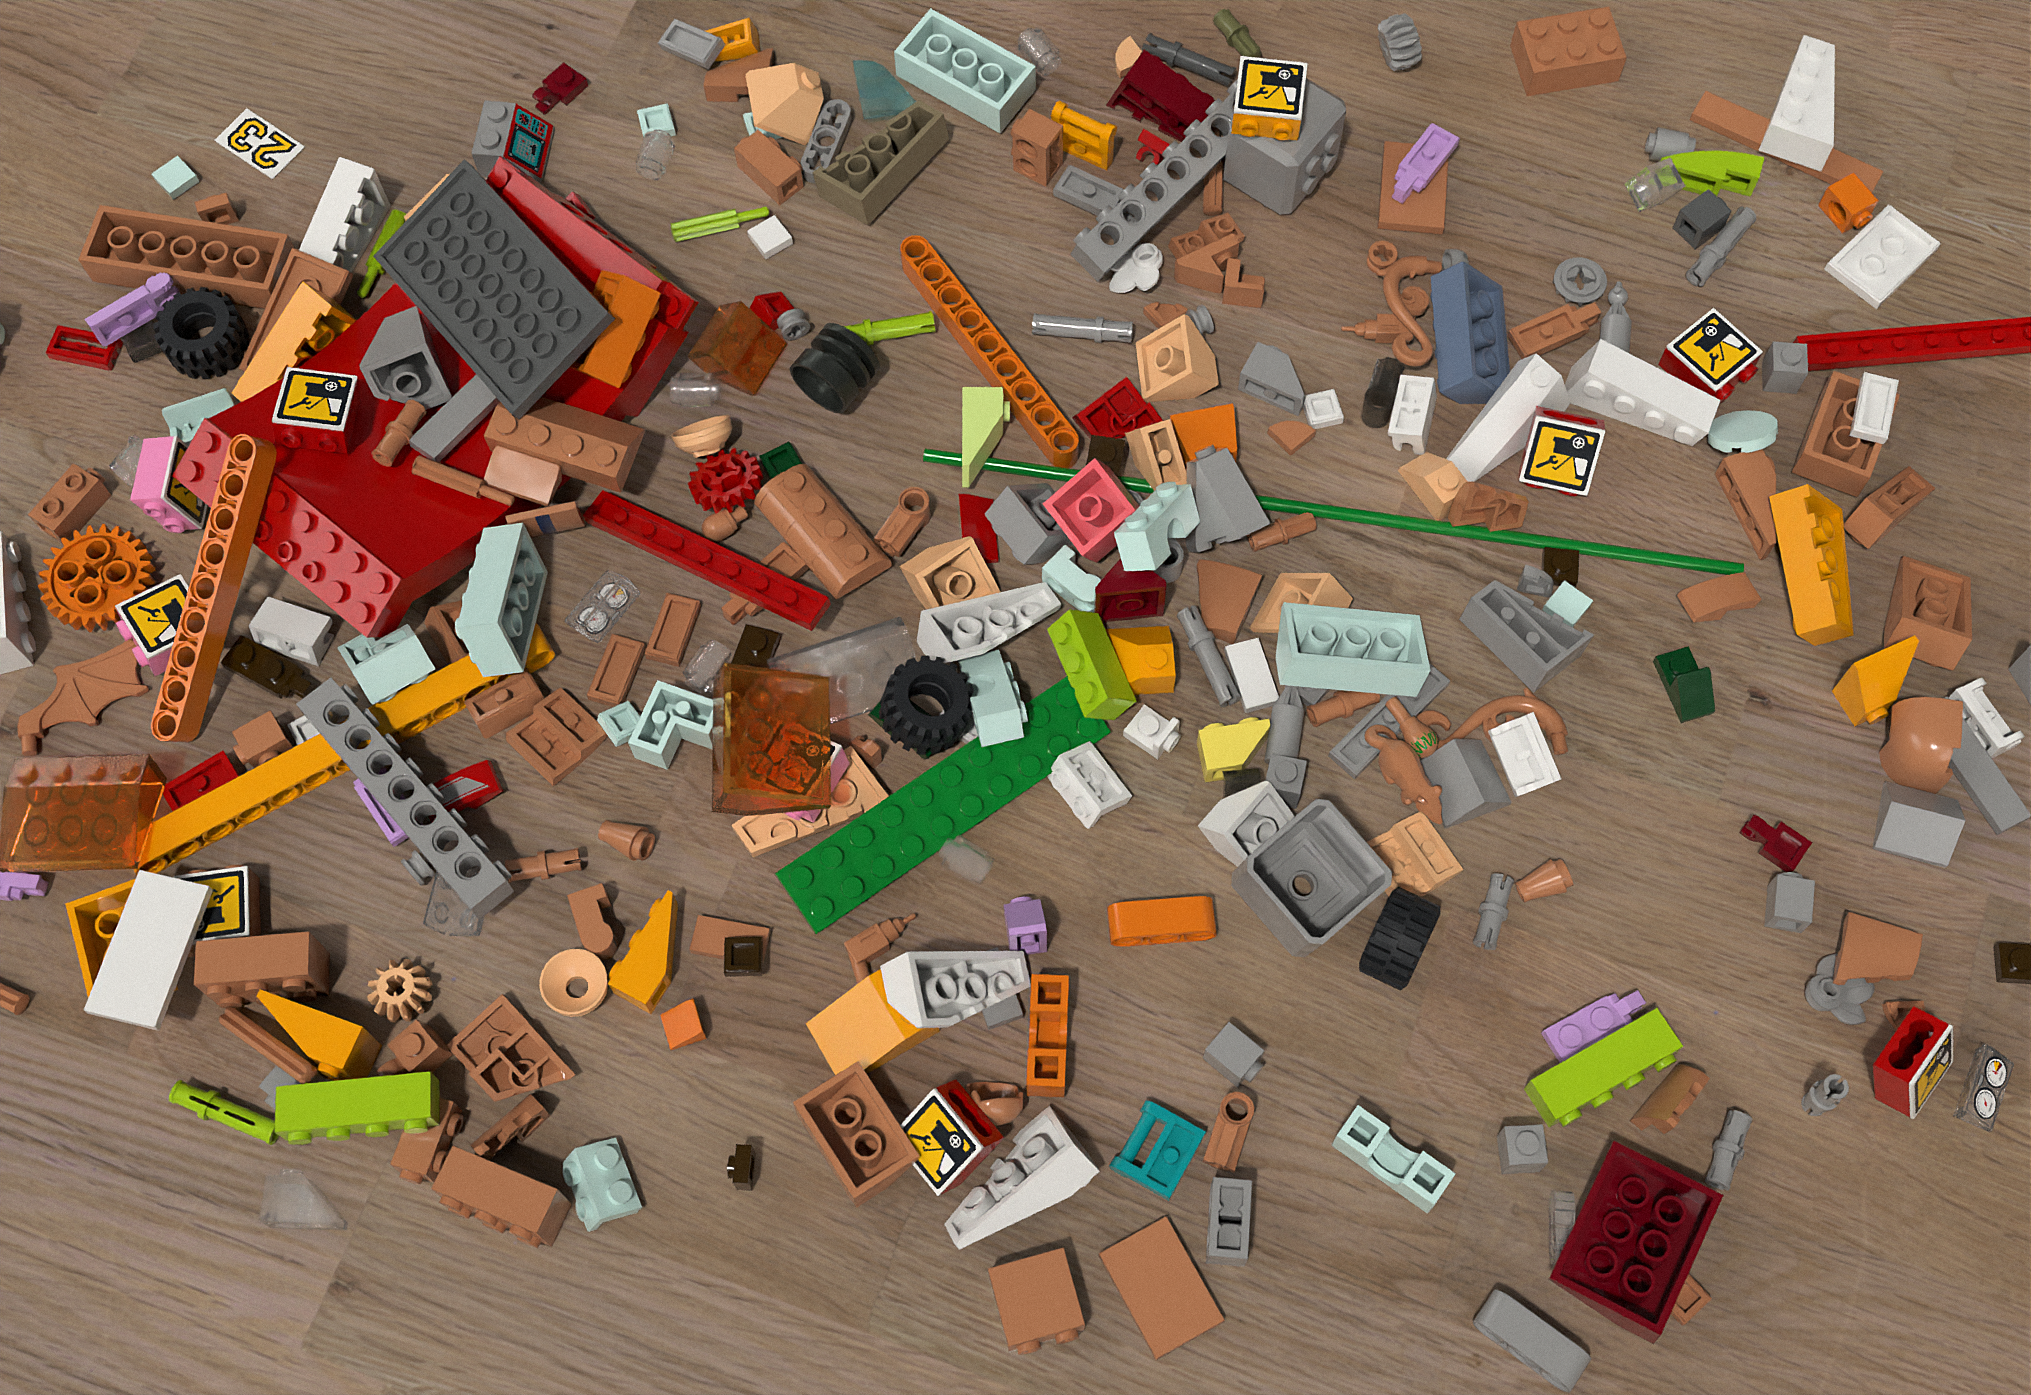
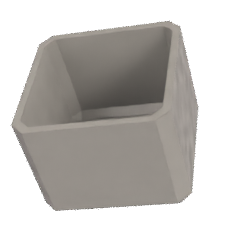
(1288, 170)
(1335, 862)

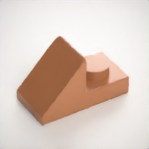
(1203, 266)

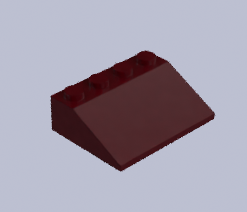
(1635, 1241)

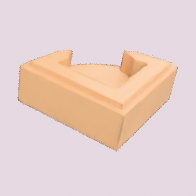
(1126, 56)

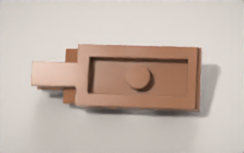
(1553, 329)
(781, 560)

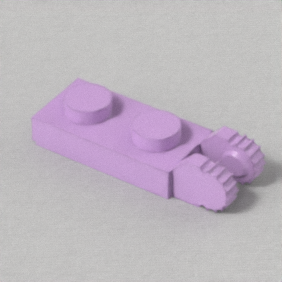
(132, 309)

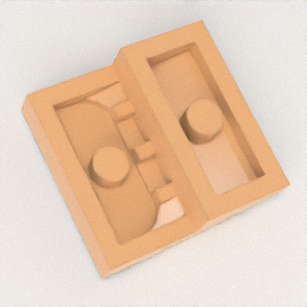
(1415, 856)

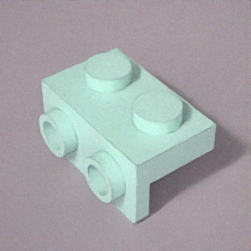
(187, 416)
(600, 1183)

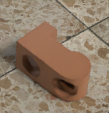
(590, 921)

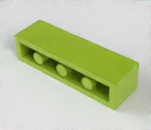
(1603, 1068)
(356, 1107)

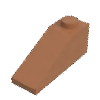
(1748, 483)
(1887, 507)

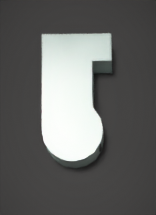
(1069, 580)

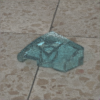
(879, 90)

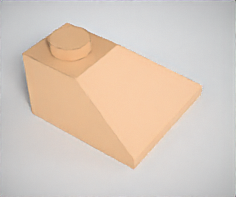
(785, 100)
(1175, 362)
(949, 574)
(1299, 588)

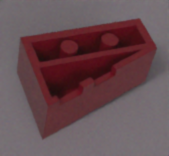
(1161, 96)

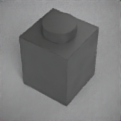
(1702, 219)

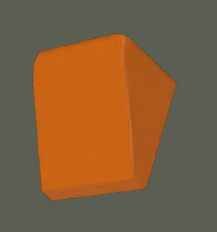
(683, 1025)

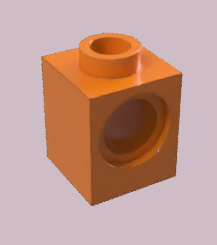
(1848, 203)

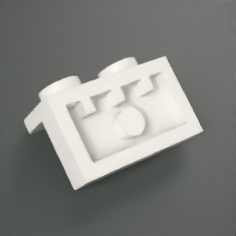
(1087, 784)

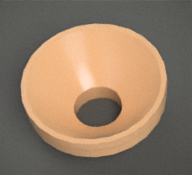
(703, 436)
(564, 969)

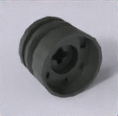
(834, 367)

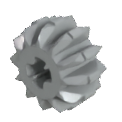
(1399, 41)

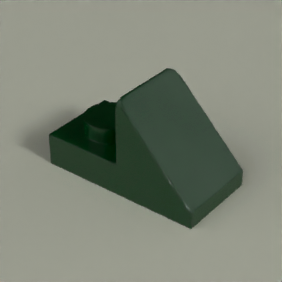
(1686, 684)

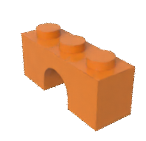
(1047, 1035)

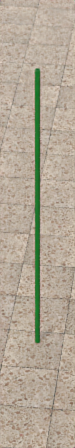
(1383, 519)

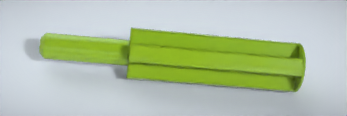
(393, 223)
(714, 223)

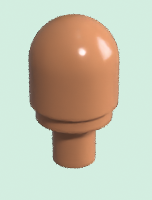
(722, 524)

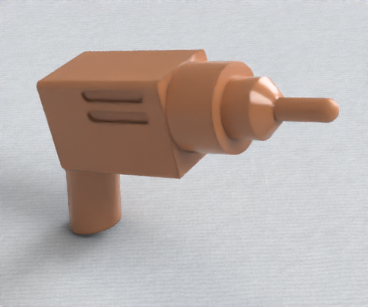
(1382, 330)
(872, 944)

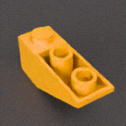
(648, 965)

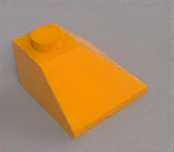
(1145, 658)
(1875, 682)

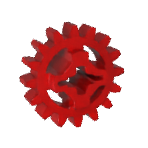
(725, 480)

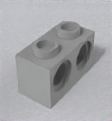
(1228, 1222)

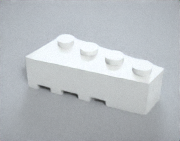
(1804, 112)
(1640, 394)

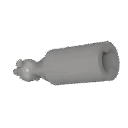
(1616, 323)
(1285, 725)

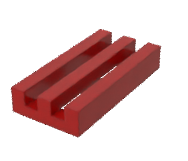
(102, 362)

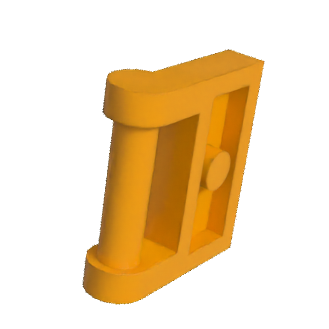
(1085, 136)

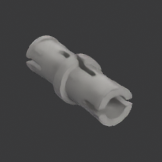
(1493, 911)
(1825, 1095)
(1728, 1150)

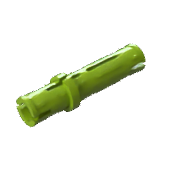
(893, 327)
(187, 1096)

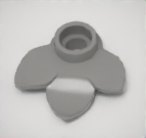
(1839, 999)

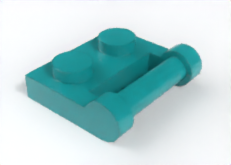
(1169, 1155)

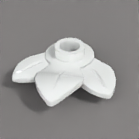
(1137, 269)

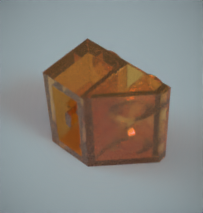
(737, 348)

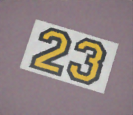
(259, 143)

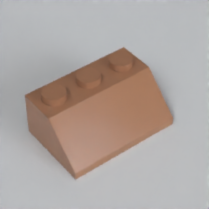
(856, 1133)

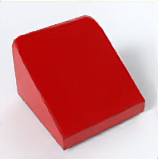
(770, 307)

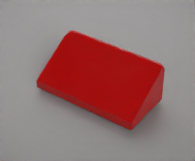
(977, 525)

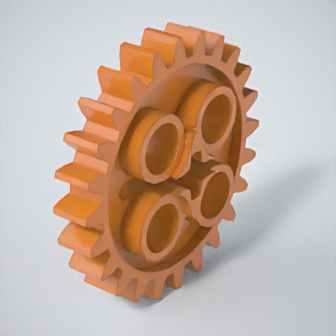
(95, 576)

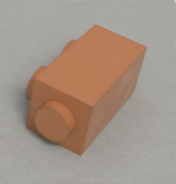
(769, 166)
(70, 503)
(423, 1154)

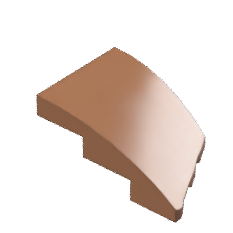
(507, 1053)

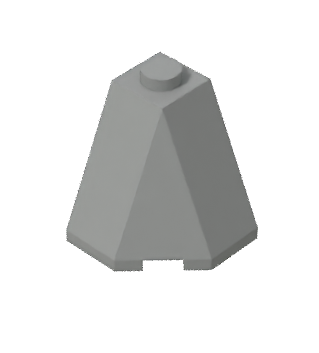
(404, 362)
(1222, 500)

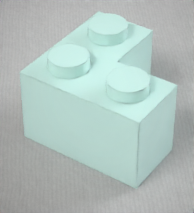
(386, 664)
(667, 719)

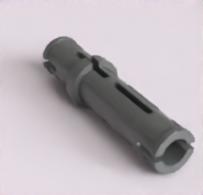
(1189, 60)

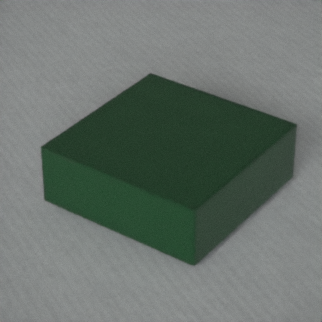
(779, 460)

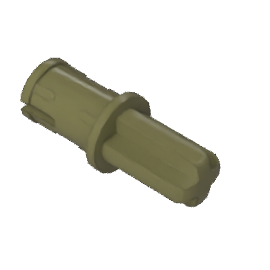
(1236, 34)

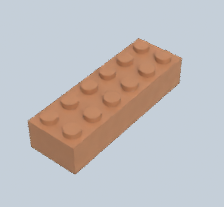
(135, 245)

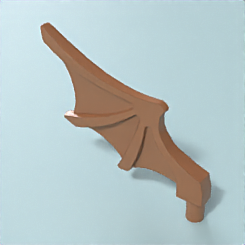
(82, 693)

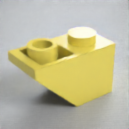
(1230, 746)

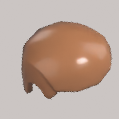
(997, 1100)

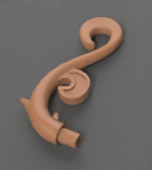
(1405, 309)
(1486, 716)

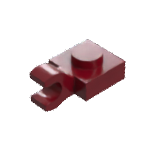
(561, 85)
(1780, 844)

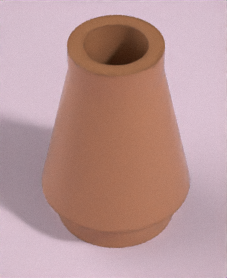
(630, 840)
(1545, 881)

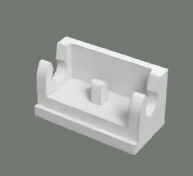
(1413, 412)
(292, 631)
(1985, 719)
(1524, 754)

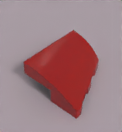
(1116, 412)

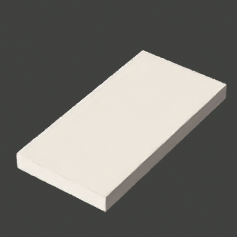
(148, 950)

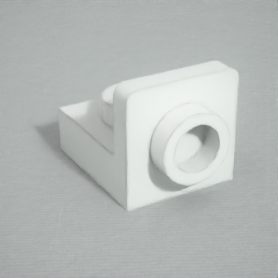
(1153, 732)

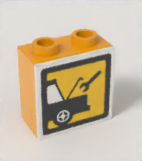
(1269, 98)

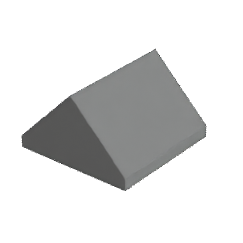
(1466, 779)
(1917, 824)

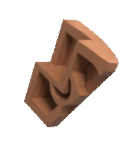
(729, 80)
(1487, 504)
(1225, 597)
(1875, 951)
(1671, 1099)
(518, 1122)

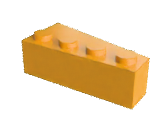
(300, 333)
(1814, 563)

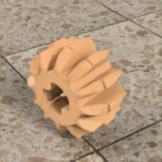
(391, 1003)

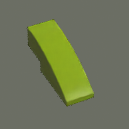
(1718, 170)

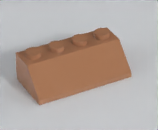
(575, 439)

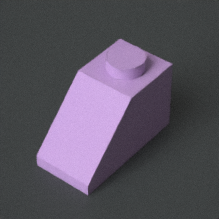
(1025, 925)

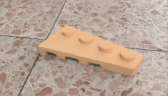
(851, 798)

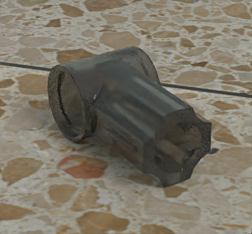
(1381, 392)

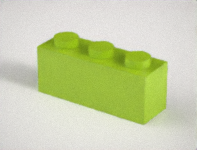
(1091, 665)

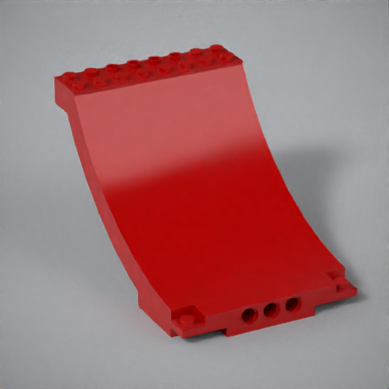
(375, 532)

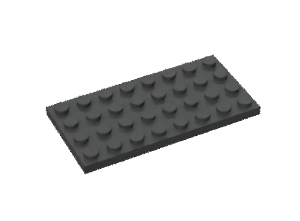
(493, 289)

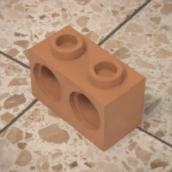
(1037, 147)

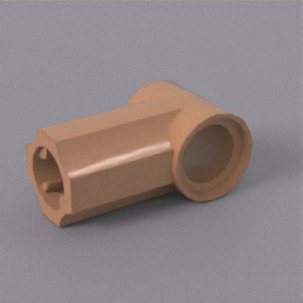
(903, 523)
(1228, 1135)

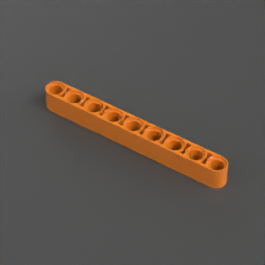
(992, 363)
(218, 574)

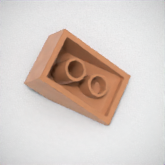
(1932, 607)

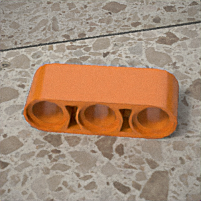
(1161, 921)

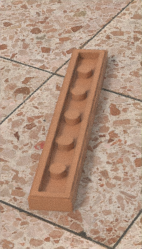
(1750, 129)

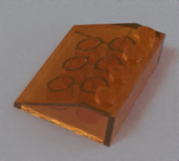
(770, 741)
(78, 812)

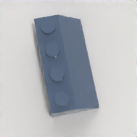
(1469, 334)

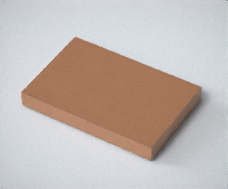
(1422, 210)
(1161, 1288)

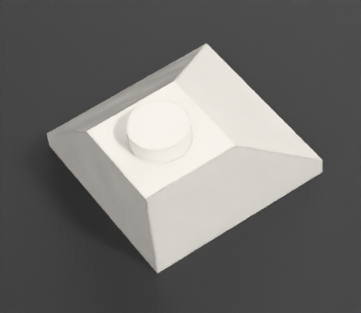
(1245, 821)

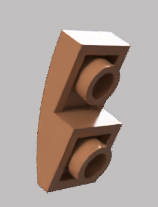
(1208, 232)
(1716, 596)

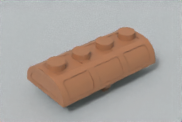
(820, 530)

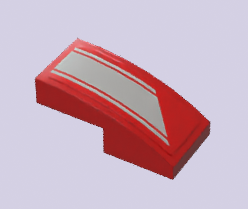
(469, 787)

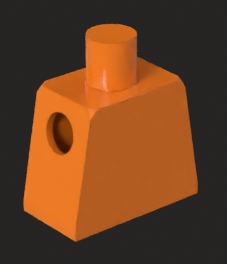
(1204, 428)

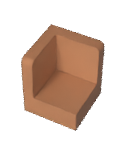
(1242, 288)

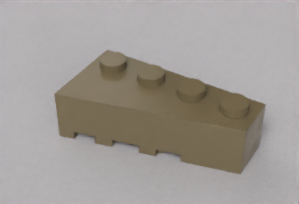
(884, 162)

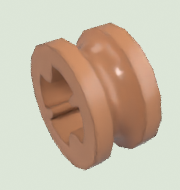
(1381, 247)

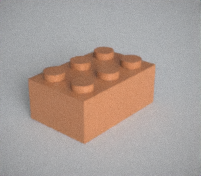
(1568, 51)
(1827, 449)
(281, 964)
(501, 1198)

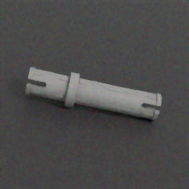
(1714, 255)
(1082, 328)
(1203, 644)

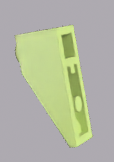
(981, 427)

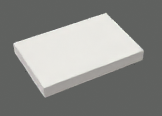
(1882, 256)

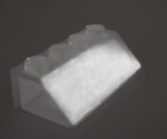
(855, 664)

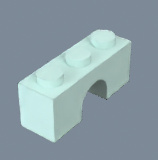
(1163, 515)
(995, 698)
(1373, 1148)

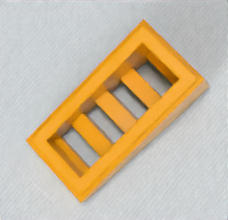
(745, 39)

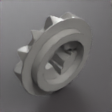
(1591, 275)

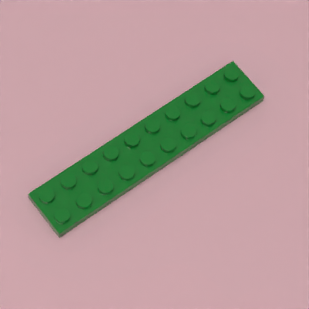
(933, 808)

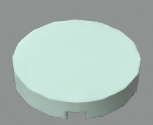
(1743, 430)

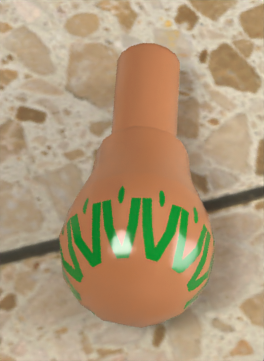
(1415, 733)

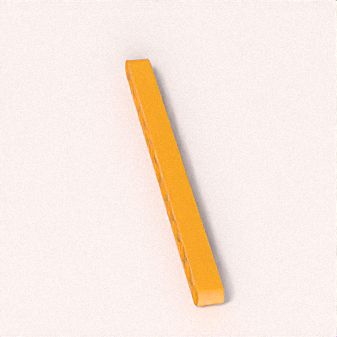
(316, 762)

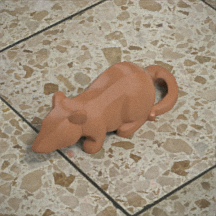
(1402, 766)

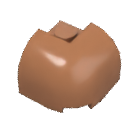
(1922, 742)

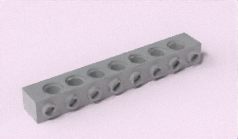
(1100, 257)
(479, 892)

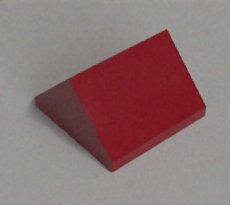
(1129, 595)

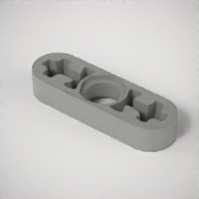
(824, 128)

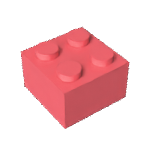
(1092, 509)

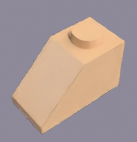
(1157, 454)
(1434, 482)

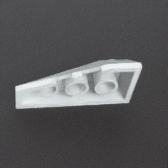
(1507, 417)
(983, 622)
(950, 986)
(1036, 1174)

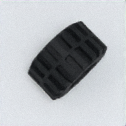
(192, 313)
(936, 681)
(1399, 938)

